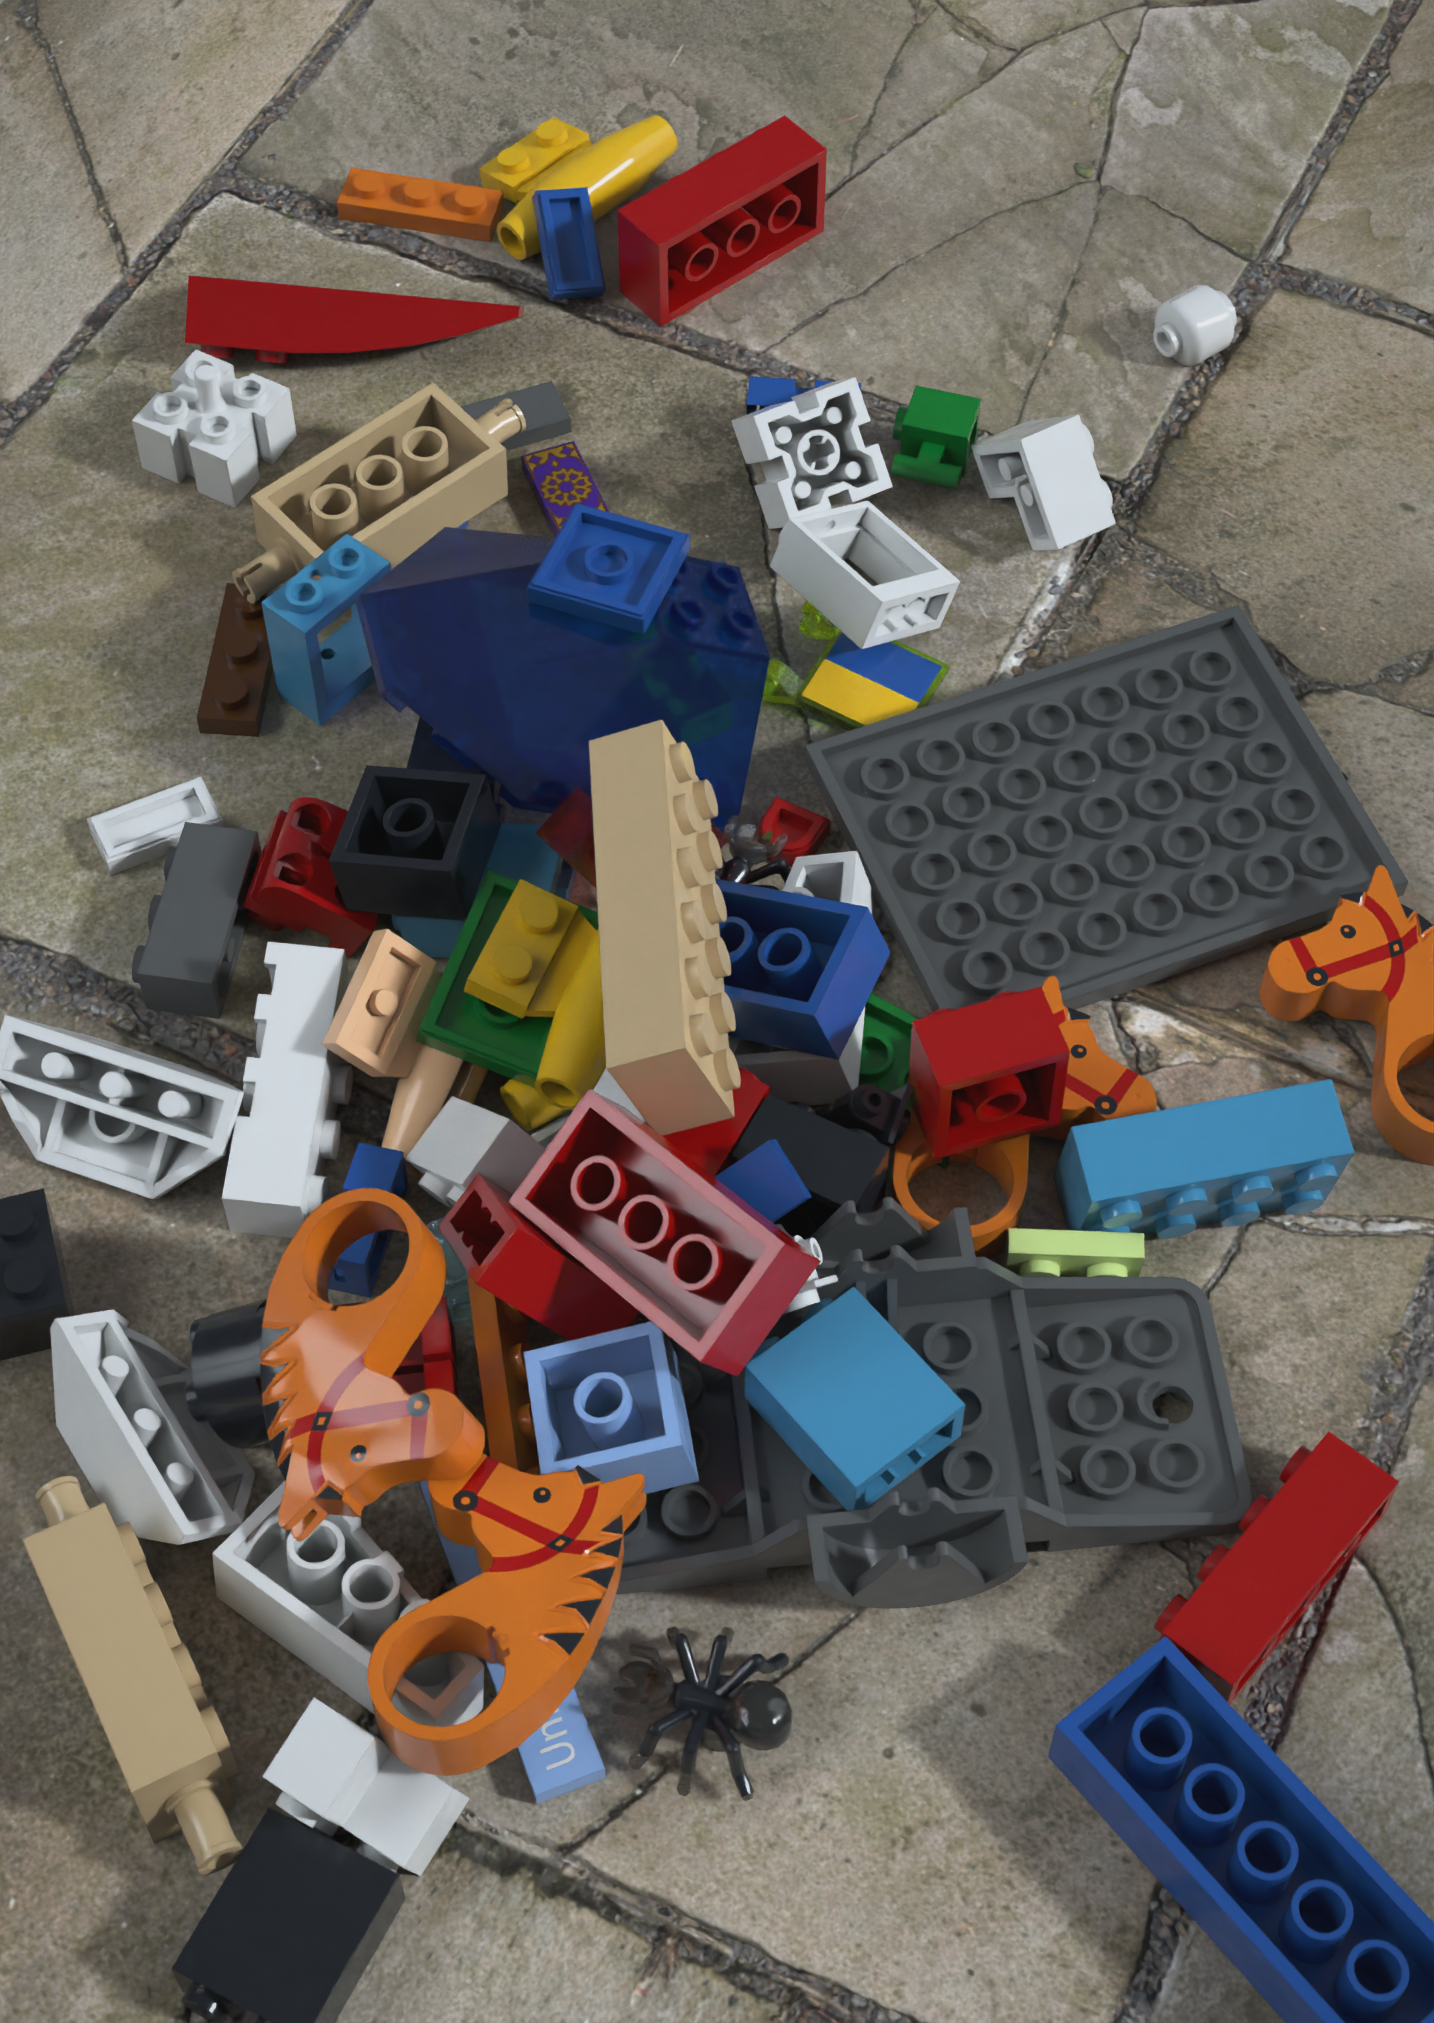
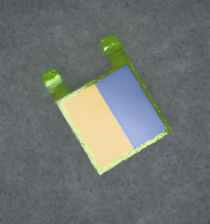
(853, 683)

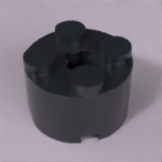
(228, 1375)

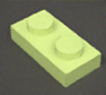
(1073, 1253)

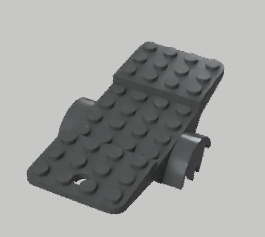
(1048, 1447)

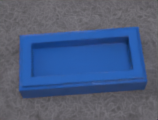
(568, 243)

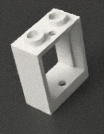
(911, 584)

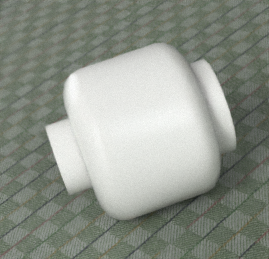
(1194, 325)

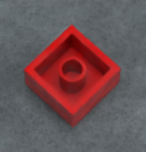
(987, 1071)

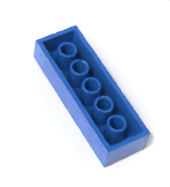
(1247, 1848)

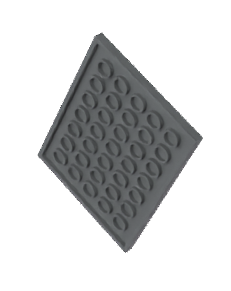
(1101, 819)

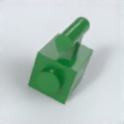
(935, 436)

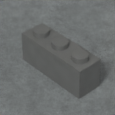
(197, 921)

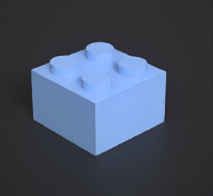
(612, 1407)

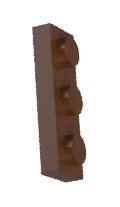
(237, 669)

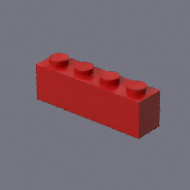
(1278, 1564)

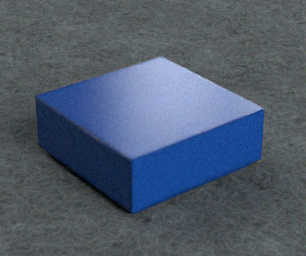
(766, 1181)

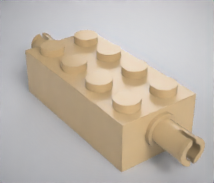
(384, 486)
(137, 1673)

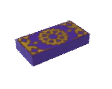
(559, 481)

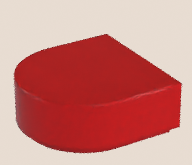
(804, 829)

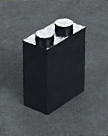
(288, 1929)

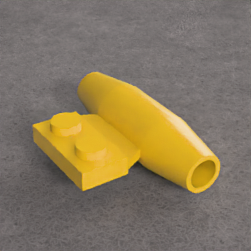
(564, 158)
(548, 965)

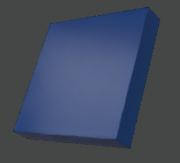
(609, 568)

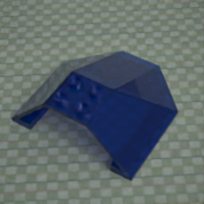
(535, 684)

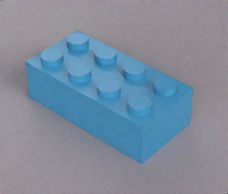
(1205, 1162)

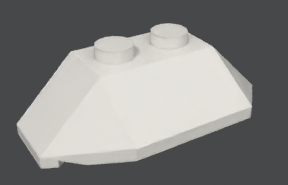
(112, 1108)
(134, 1437)

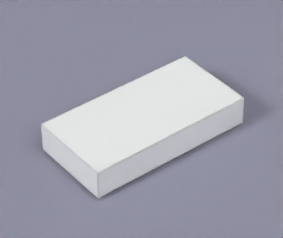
(151, 824)

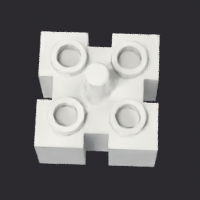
(215, 428)
(812, 452)

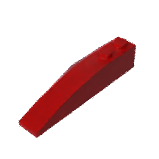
(323, 320)

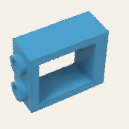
(327, 675)

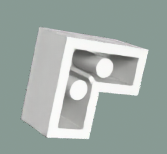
(1050, 476)
(471, 1141)
(350, 1779)

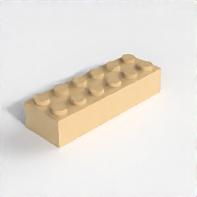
(661, 930)

